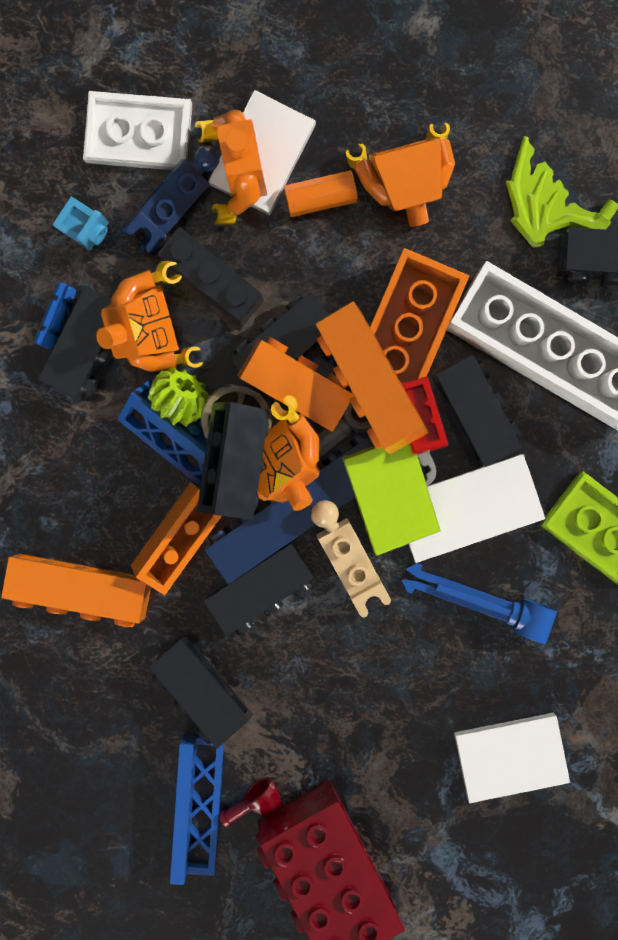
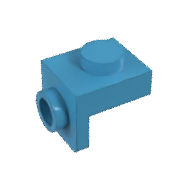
(82, 224)

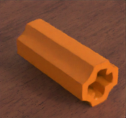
(321, 193)

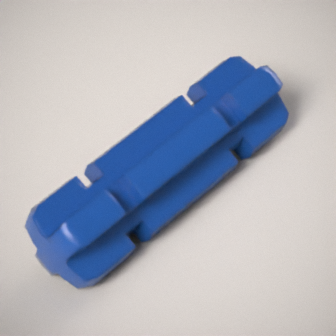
(55, 315)

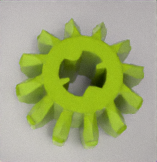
(178, 396)

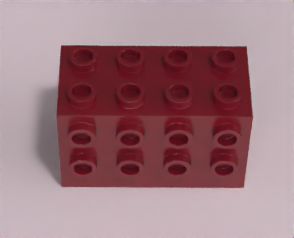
(326, 870)

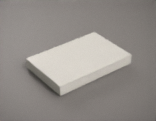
(136, 130)
(280, 141)
(512, 757)

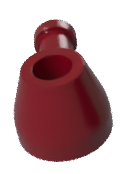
(260, 798)

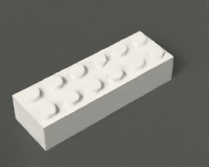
(540, 341)

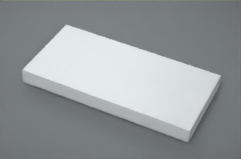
(480, 507)

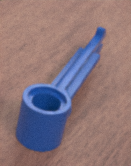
(527, 618)

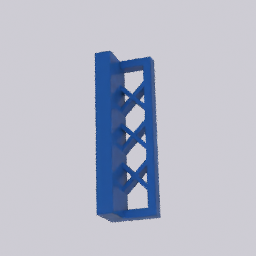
(184, 439)
(184, 810)

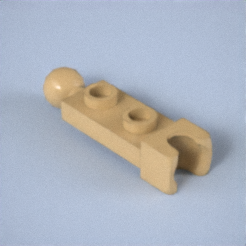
(348, 557)

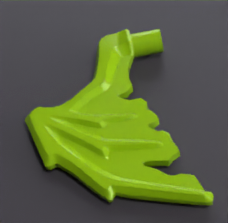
(541, 203)

